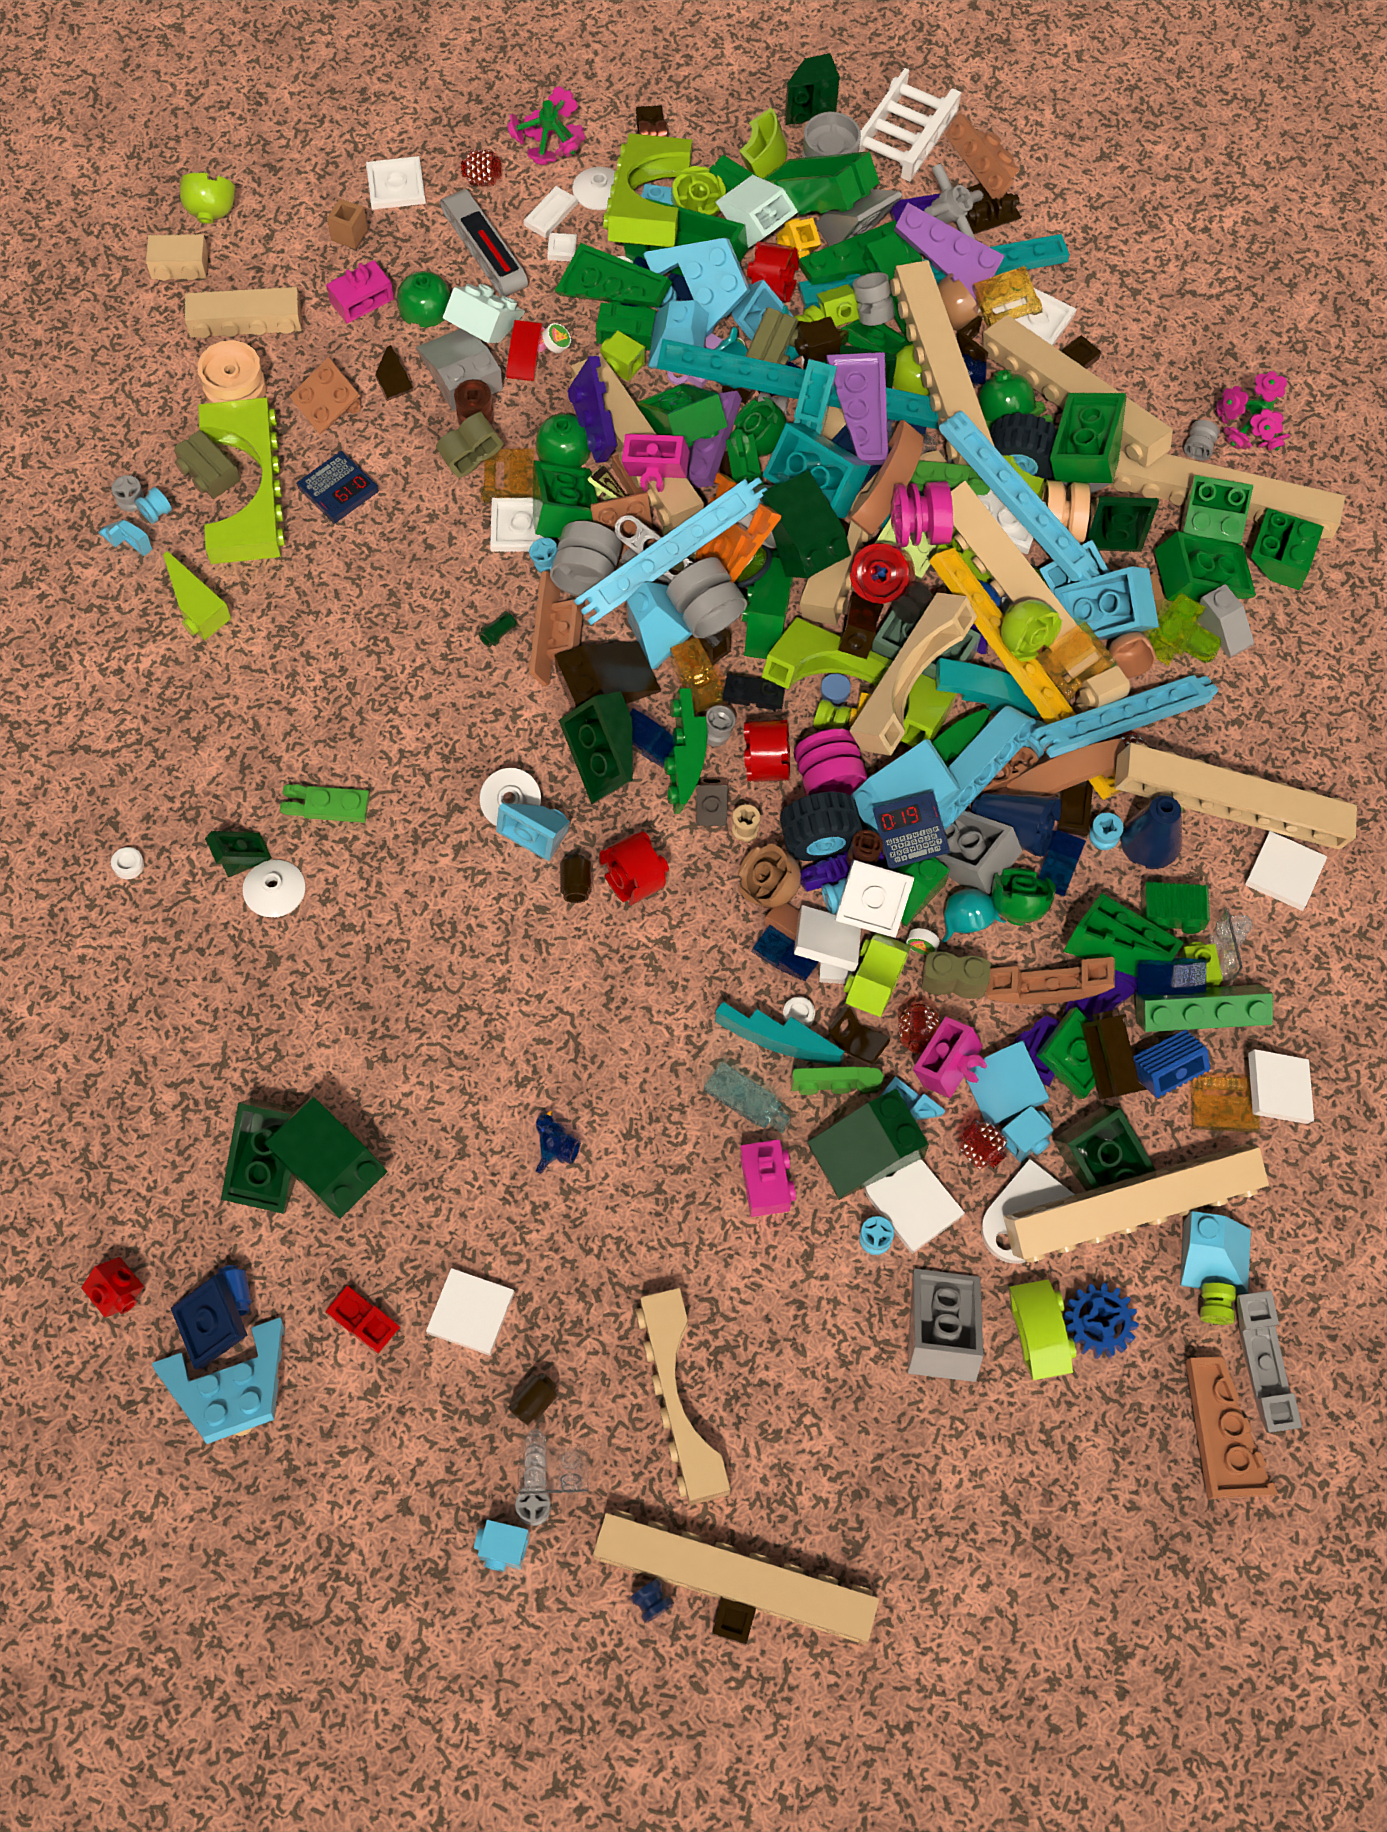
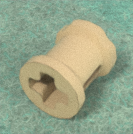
(746, 823)

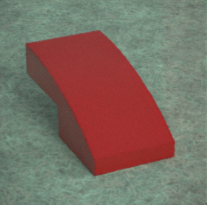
(524, 350)
(362, 1319)

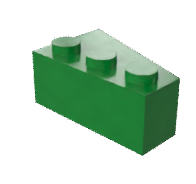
(766, 611)
(1120, 933)

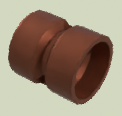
(473, 397)

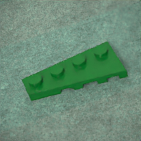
(846, 256)
(611, 279)

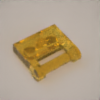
(1004, 290)
(517, 475)
(1069, 653)
(1222, 1112)

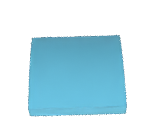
(1007, 1085)

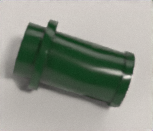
(497, 629)

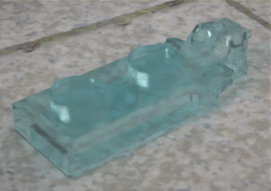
(746, 1098)

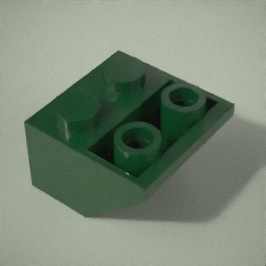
(812, 89)

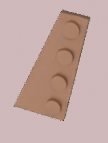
(1226, 1447)

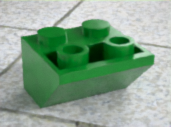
(1216, 509)
(1286, 548)

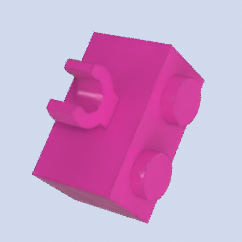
(360, 291)
(655, 458)
(949, 1058)
(766, 1179)

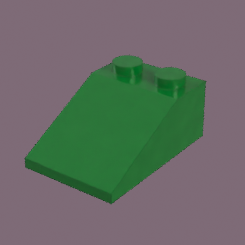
(684, 413)
(1089, 438)
(560, 497)
(1201, 565)

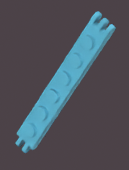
(1019, 497)
(671, 549)
(1124, 715)

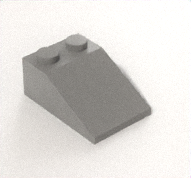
(865, 215)
(457, 359)
(979, 850)
(945, 1325)

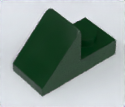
(237, 850)

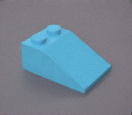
(1112, 602)
(908, 776)

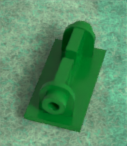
(743, 457)

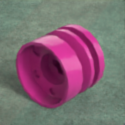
(926, 513)
(830, 762)

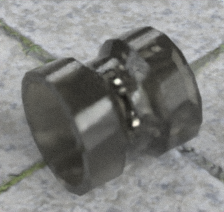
(909, 606)

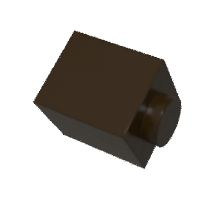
(818, 340)

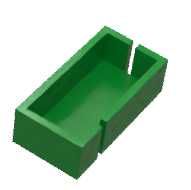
(826, 181)
(696, 228)

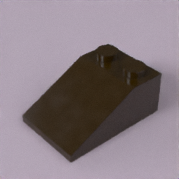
(605, 670)

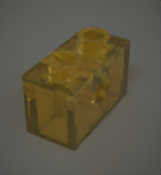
(697, 673)

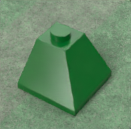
(929, 879)

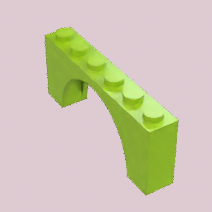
(628, 214)
(254, 529)
(812, 651)

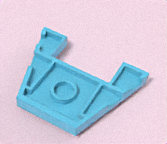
(709, 272)
(231, 1397)

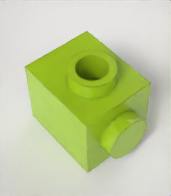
(839, 304)
(623, 355)
(1208, 952)

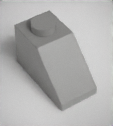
(1227, 620)

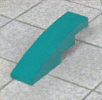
(815, 395)
(982, 686)
(790, 1040)

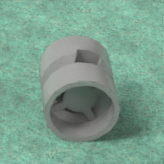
(874, 301)

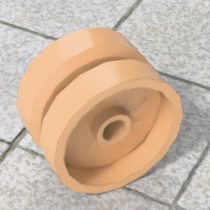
(231, 372)
(1069, 508)

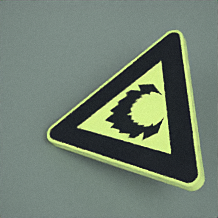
(606, 483)

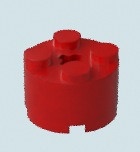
(776, 267)
(866, 567)
(767, 750)
(634, 868)

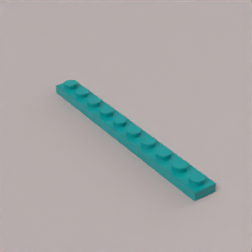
(1027, 253)
(777, 379)

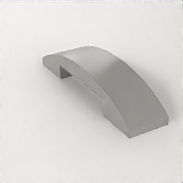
(1265, 1362)

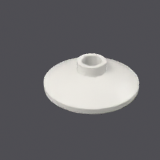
(594, 187)
(507, 780)
(274, 900)

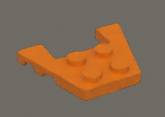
(738, 544)

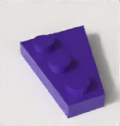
(587, 399)

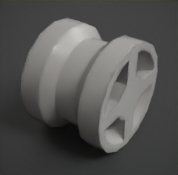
(121, 490)
(533, 1503)

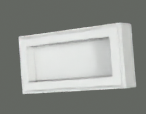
(550, 212)

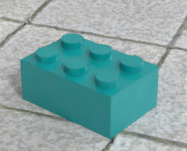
(832, 467)

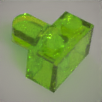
(1181, 633)

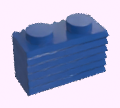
(1171, 1063)

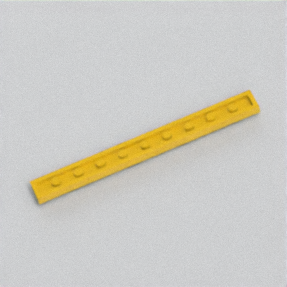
(1029, 674)

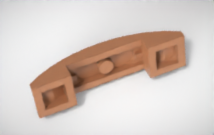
(898, 468)
(1069, 769)
(1052, 986)

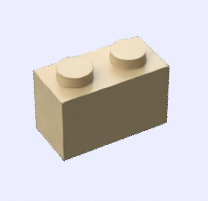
(177, 257)

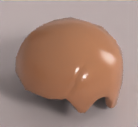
(1133, 653)

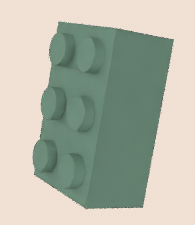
(896, 632)

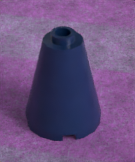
(1028, 815)
(1154, 834)

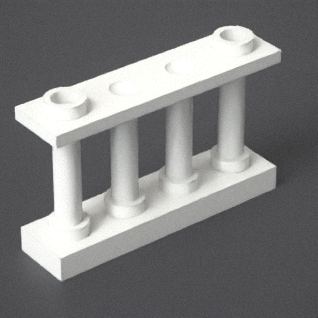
(922, 142)

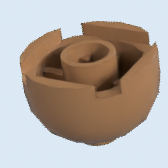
(958, 302)
(769, 876)

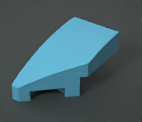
(123, 530)
(920, 1106)

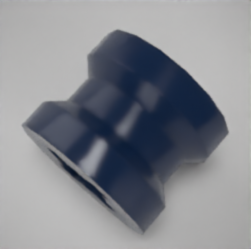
(652, 1600)

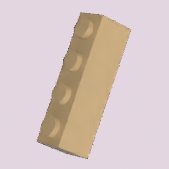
(243, 312)

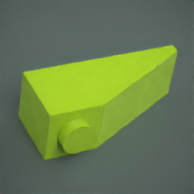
(199, 605)

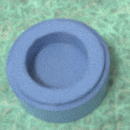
(835, 688)

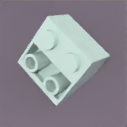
(758, 206)
(482, 312)

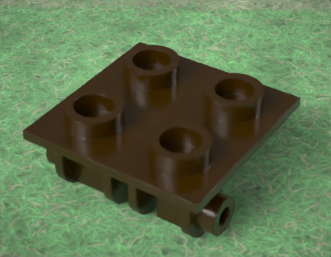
(991, 212)

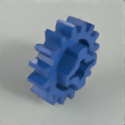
(1097, 1306)

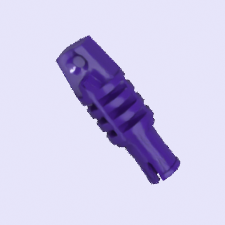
(828, 871)

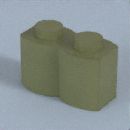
(469, 444)
(962, 976)

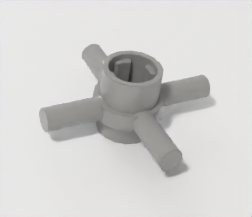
(953, 202)

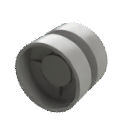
(830, 135)
(584, 556)
(706, 597)

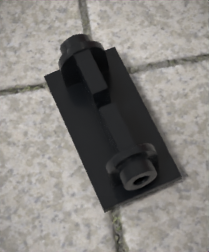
(749, 690)

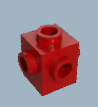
(112, 1287)

